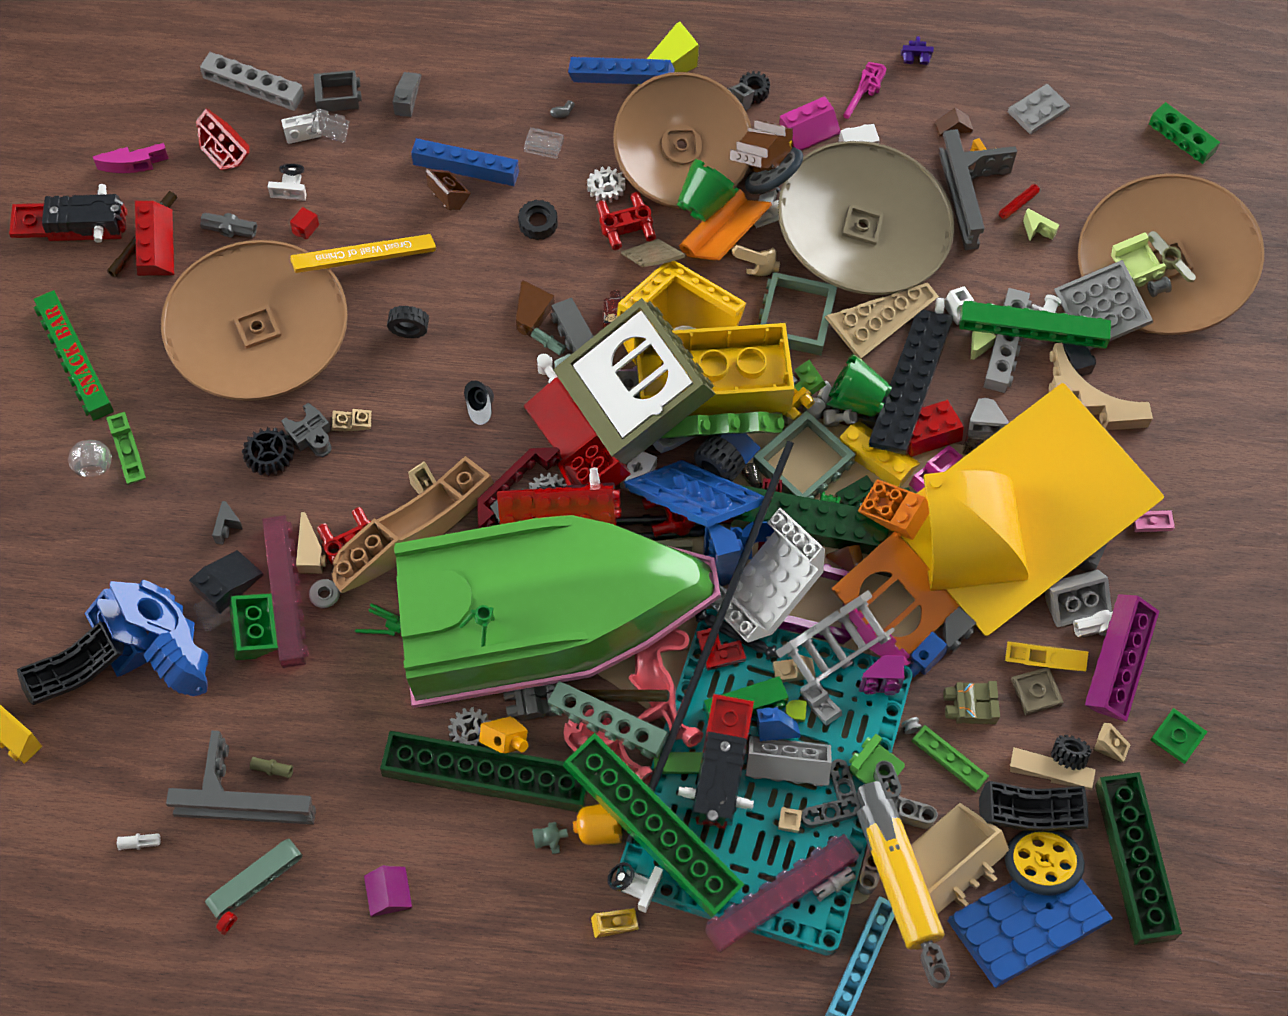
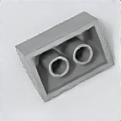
(1078, 597)

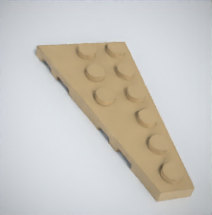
(874, 321)

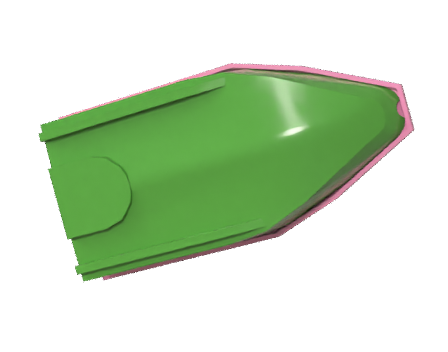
(563, 599)

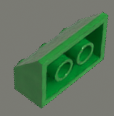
(252, 626)

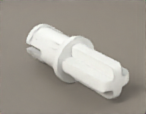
(138, 841)

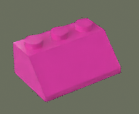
(811, 123)

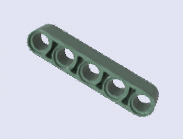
(253, 878)

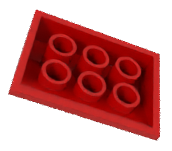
(559, 417)

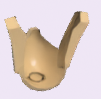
(764, 260)

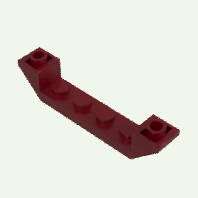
(544, 456)

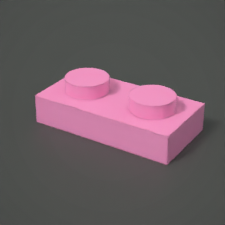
(1155, 521)

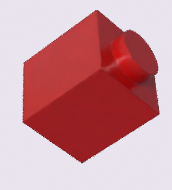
(304, 223)

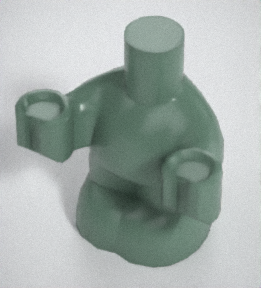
(549, 836)

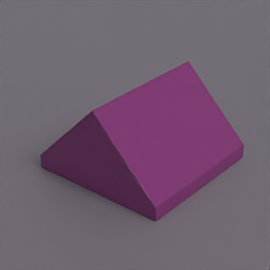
(387, 890)

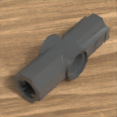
(228, 225)

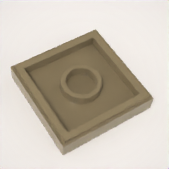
(1037, 691)

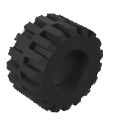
(719, 458)

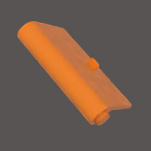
(724, 229)

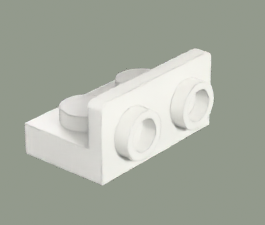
(298, 128)

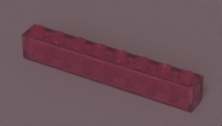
(284, 591)
(780, 893)

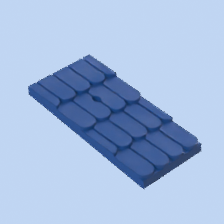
(694, 493)
(1020, 929)

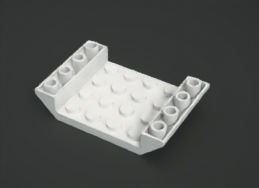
(774, 579)

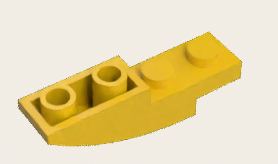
(1046, 656)

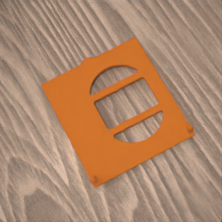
(903, 563)

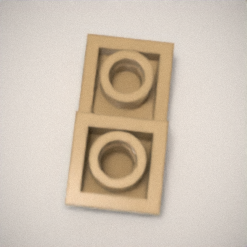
(351, 421)

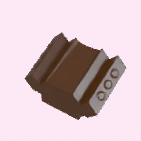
(763, 146)

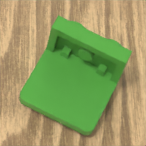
(864, 764)

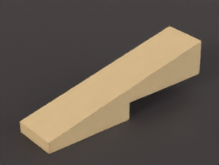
(1045, 767)

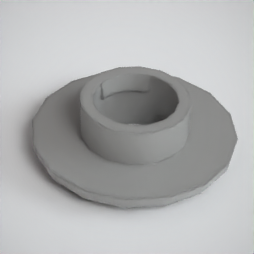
(318, 587)

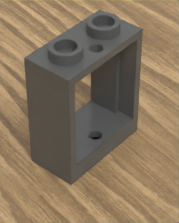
(334, 79)

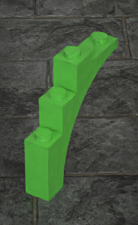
(727, 424)

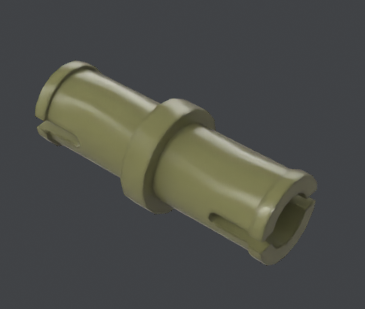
(271, 767)

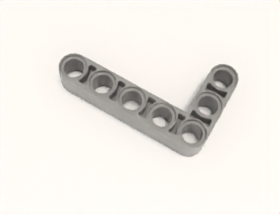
(914, 819)

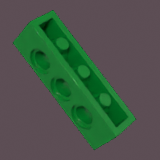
(1184, 133)

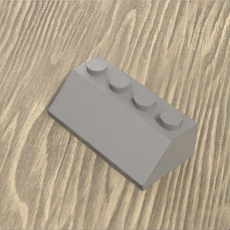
(789, 761)

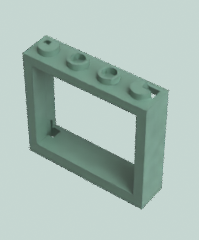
(796, 342)
(795, 428)

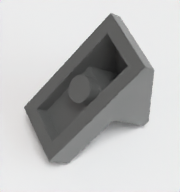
(225, 520)

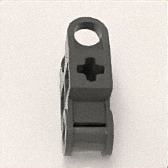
(310, 431)

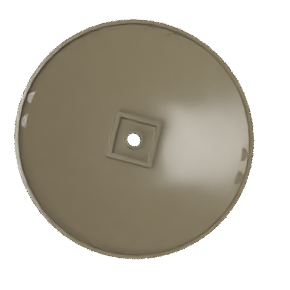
(872, 185)

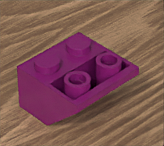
(884, 676)

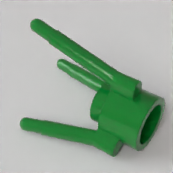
(482, 617)
(392, 623)

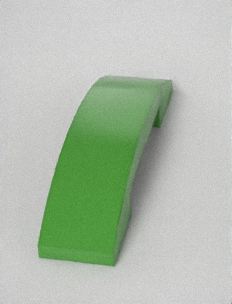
(126, 448)

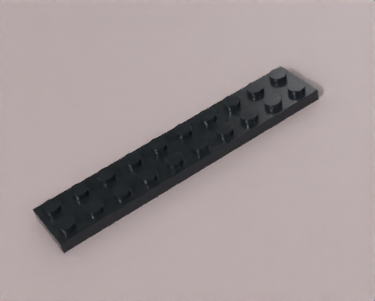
(911, 382)

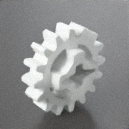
(606, 182)

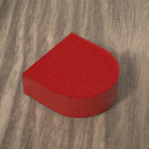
(226, 922)

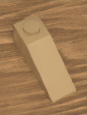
(309, 552)

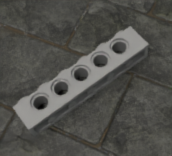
(252, 81)
(994, 378)

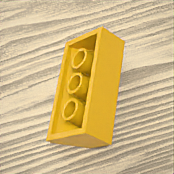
(886, 465)
(16, 738)

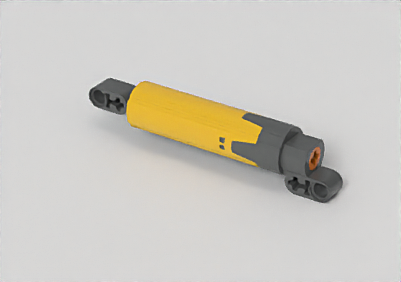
(900, 871)

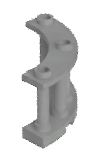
(823, 628)

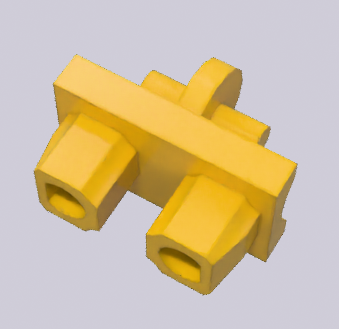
(799, 398)

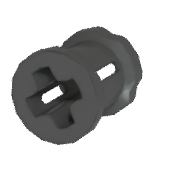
(1159, 286)

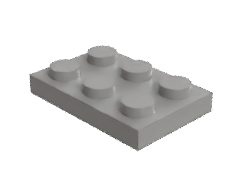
(1038, 109)

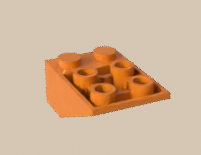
(895, 508)

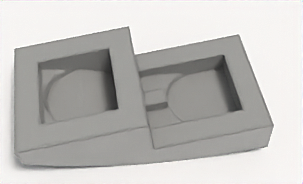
(821, 704)

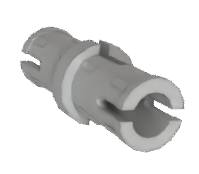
(834, 884)

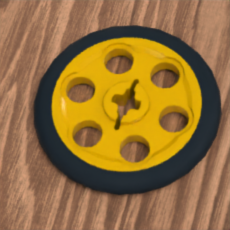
(1038, 884)

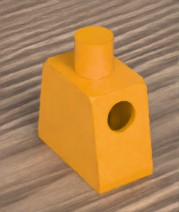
(504, 735)

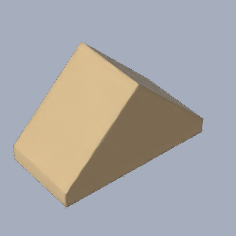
(421, 478)

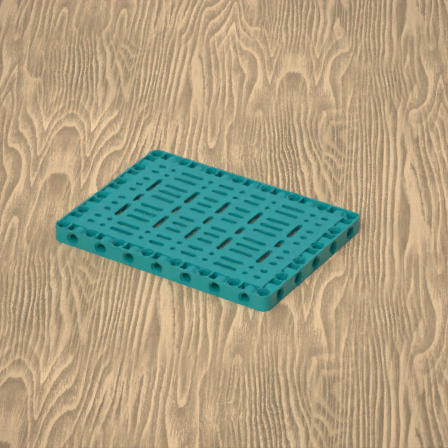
(828, 919)

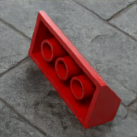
(154, 239)

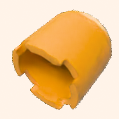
(597, 826)

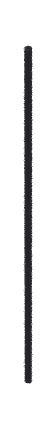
(718, 621)

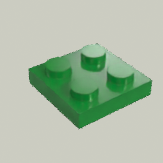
(1178, 735)

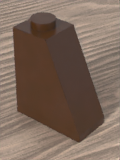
(532, 308)

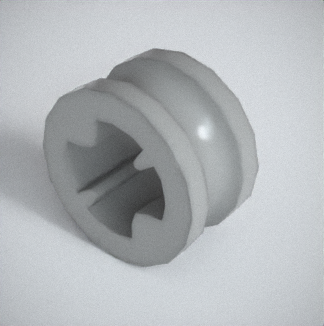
(911, 725)

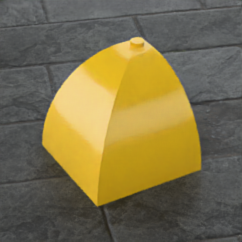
(685, 300)
(973, 530)

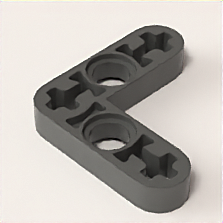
(842, 800)

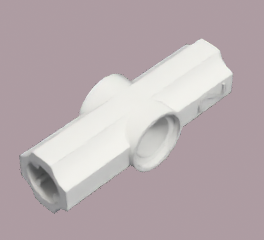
(1093, 625)

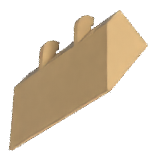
(957, 854)

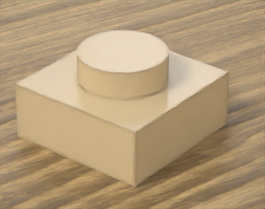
(790, 820)

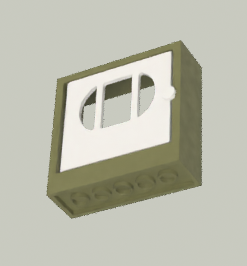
(594, 366)

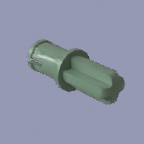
(548, 341)

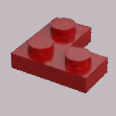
(721, 654)

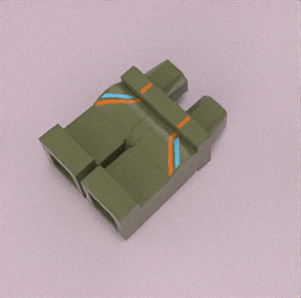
(973, 703)

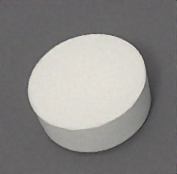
(939, 305)

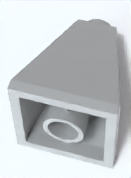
(987, 416)

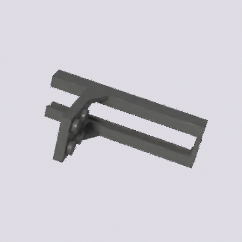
(959, 181)
(216, 803)

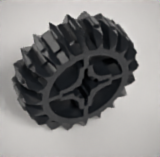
(268, 457)

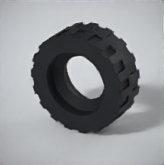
(536, 207)
(408, 322)

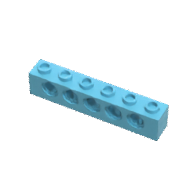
(862, 959)

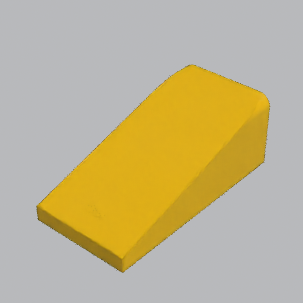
(614, 922)

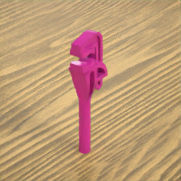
(868, 82)

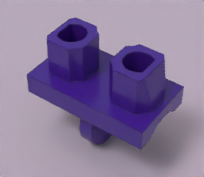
(918, 49)

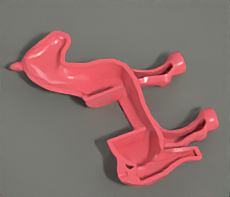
(648, 675)

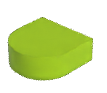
(797, 710)

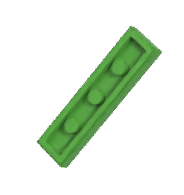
(950, 758)

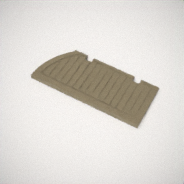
(653, 253)

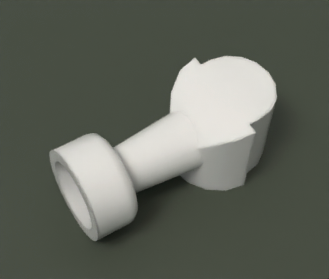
(545, 366)

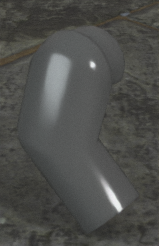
(562, 111)

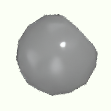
(816, 410)

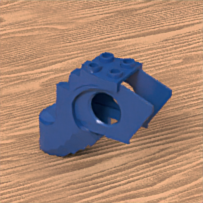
(169, 638)

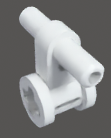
(1051, 304)

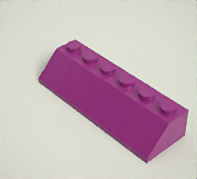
(1122, 657)

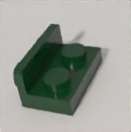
(855, 492)

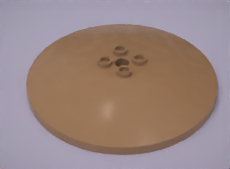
(675, 110)

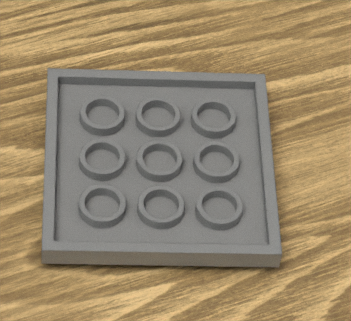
(1106, 295)

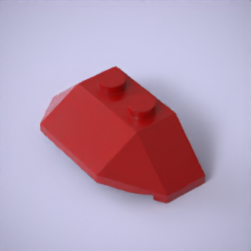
(221, 141)

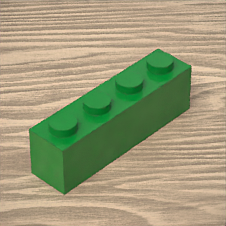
(764, 694)

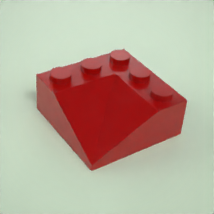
(589, 455)

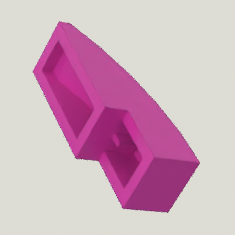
(939, 463)

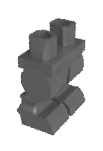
(529, 702)

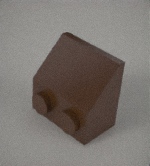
(447, 188)

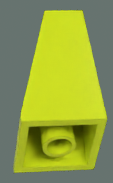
(678, 48)

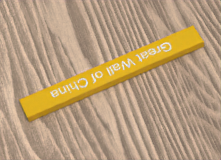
(362, 253)

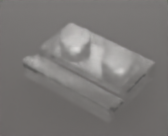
(543, 143)

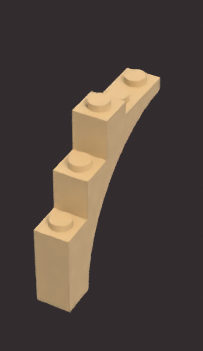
(1113, 412)

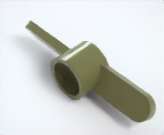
(1165, 250)

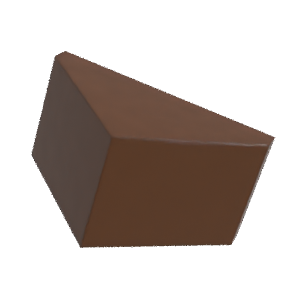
(954, 120)
(846, 557)

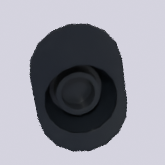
(479, 401)

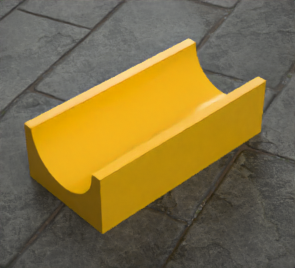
(743, 362)

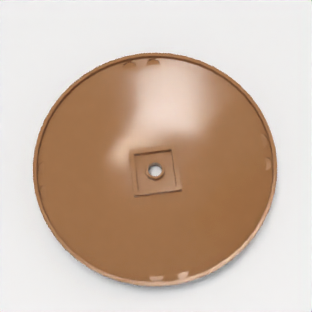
(1207, 225)
(231, 291)

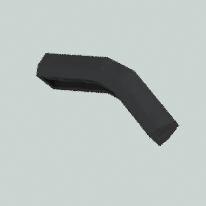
(70, 667)
(1034, 808)

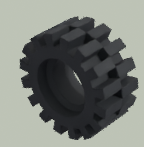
(759, 80)
(1071, 752)

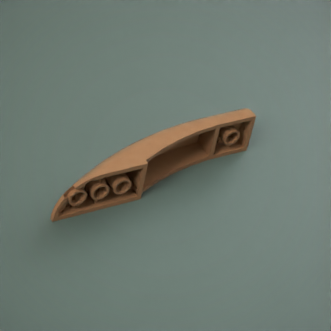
(425, 516)

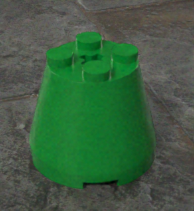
(705, 191)
(858, 388)

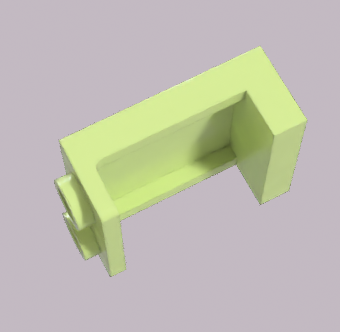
(1138, 259)

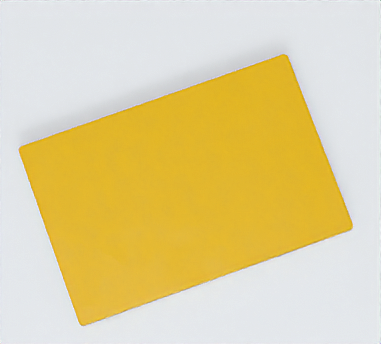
(1070, 497)

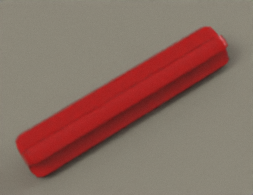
(1019, 201)

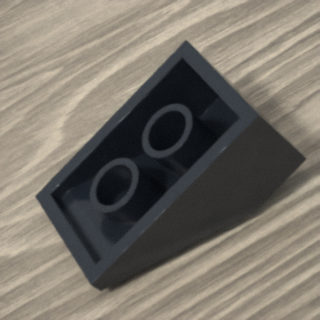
(224, 579)

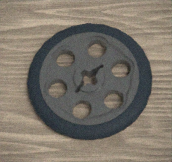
(767, 180)

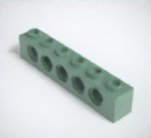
(564, 694)

